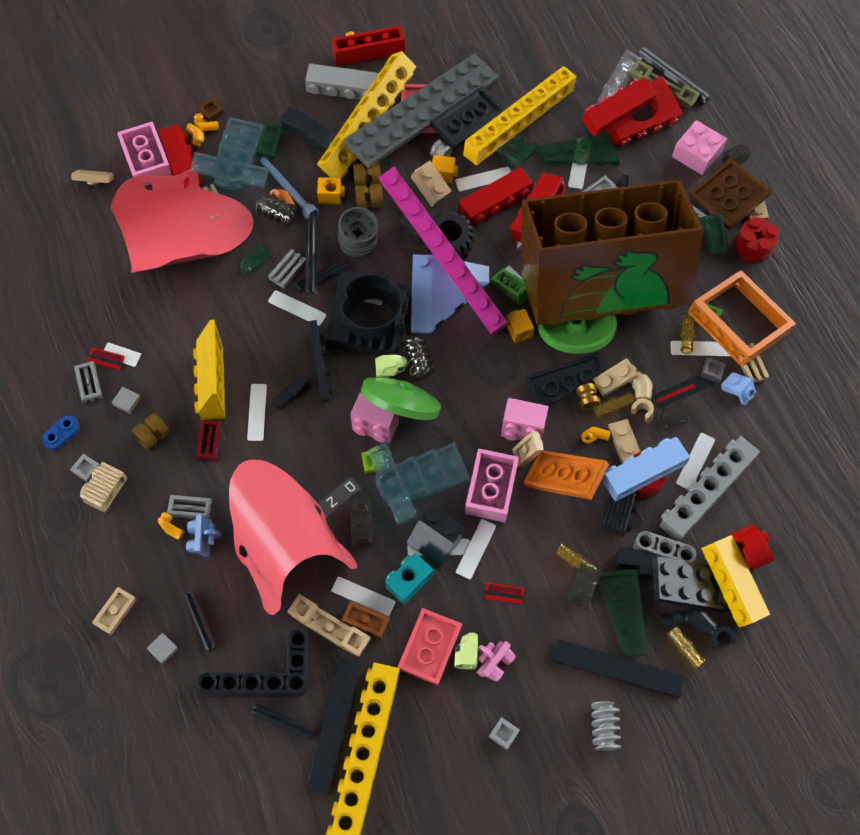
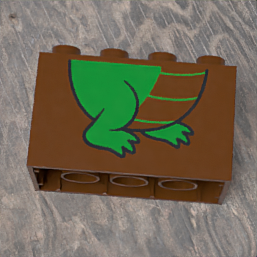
(609, 251)

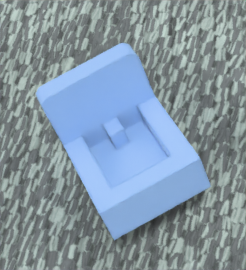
(739, 386)

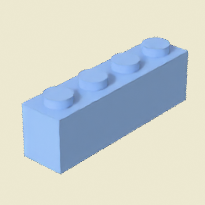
(645, 468)

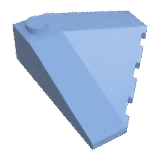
(435, 294)

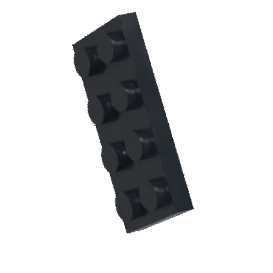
(466, 117)
(687, 585)

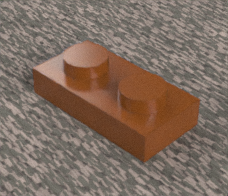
(365, 619)

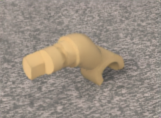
(643, 392)

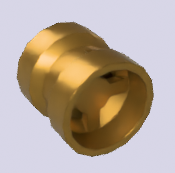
(588, 396)

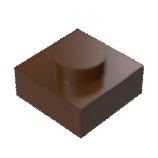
(211, 109)

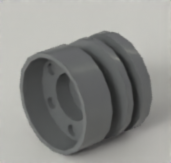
(358, 223)

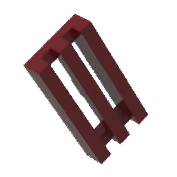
(214, 456)

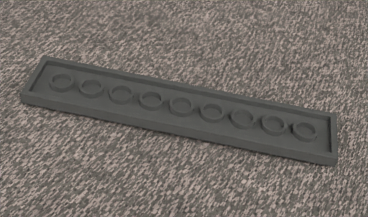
(415, 112)

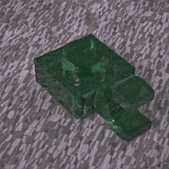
(255, 257)

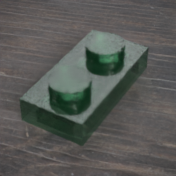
(269, 140)
(715, 233)

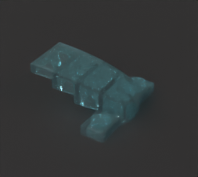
(235, 157)
(416, 477)

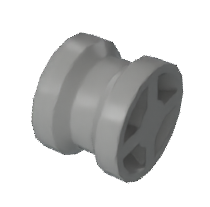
(441, 149)

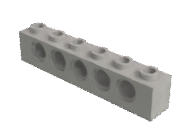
(678, 527)

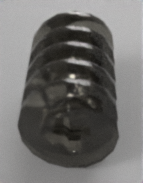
(274, 210)
(417, 358)

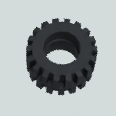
(456, 225)

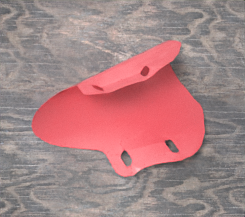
(175, 221)
(277, 527)

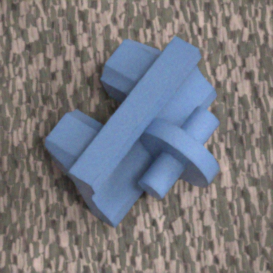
(204, 535)

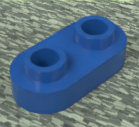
(61, 433)

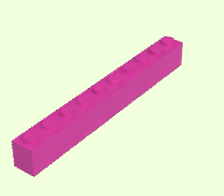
(443, 251)

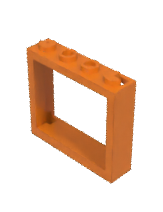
(724, 335)

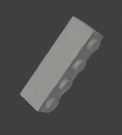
(338, 81)

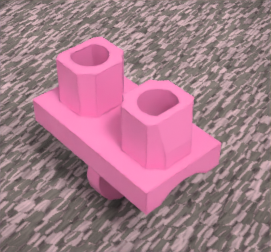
(492, 657)

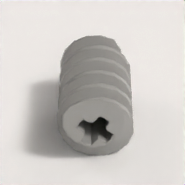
(605, 726)

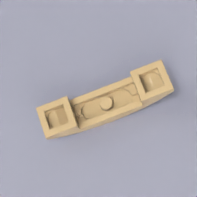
(328, 626)

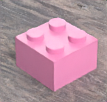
(699, 147)
(522, 418)
(373, 420)

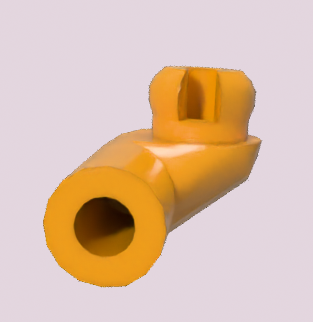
(205, 126)

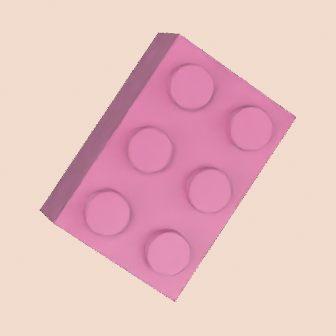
(144, 151)
(491, 485)

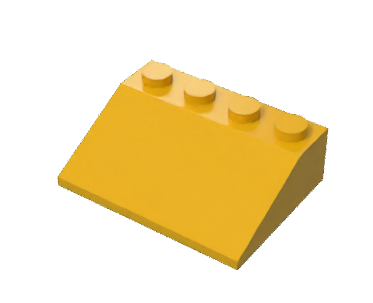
(209, 374)

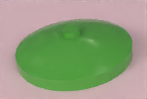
(580, 335)
(400, 398)

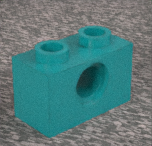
(403, 589)

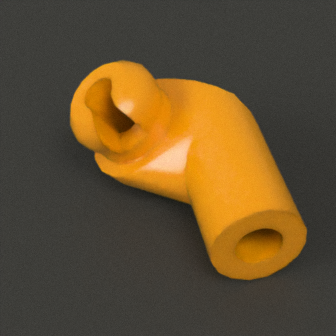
(198, 135)
(594, 433)
(169, 528)

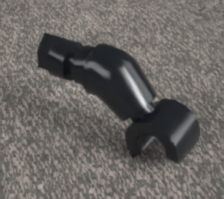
(702, 621)

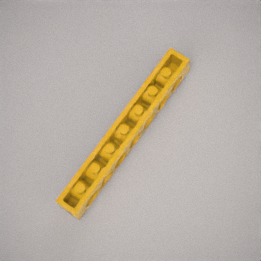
(397, 65)
(519, 115)
(389, 678)

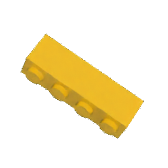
(735, 581)

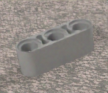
(656, 541)

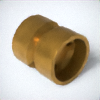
(360, 172)
(376, 196)
(150, 431)

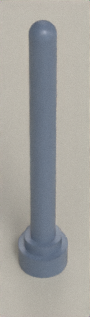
(309, 211)

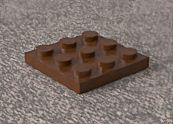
(730, 192)

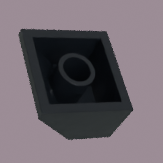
(436, 535)

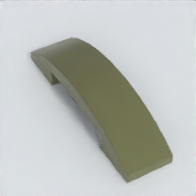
(684, 96)

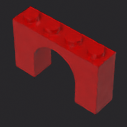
(665, 112)

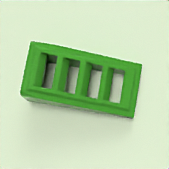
(518, 295)

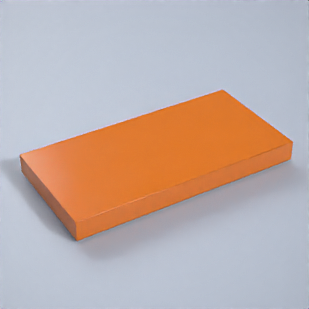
(566, 474)

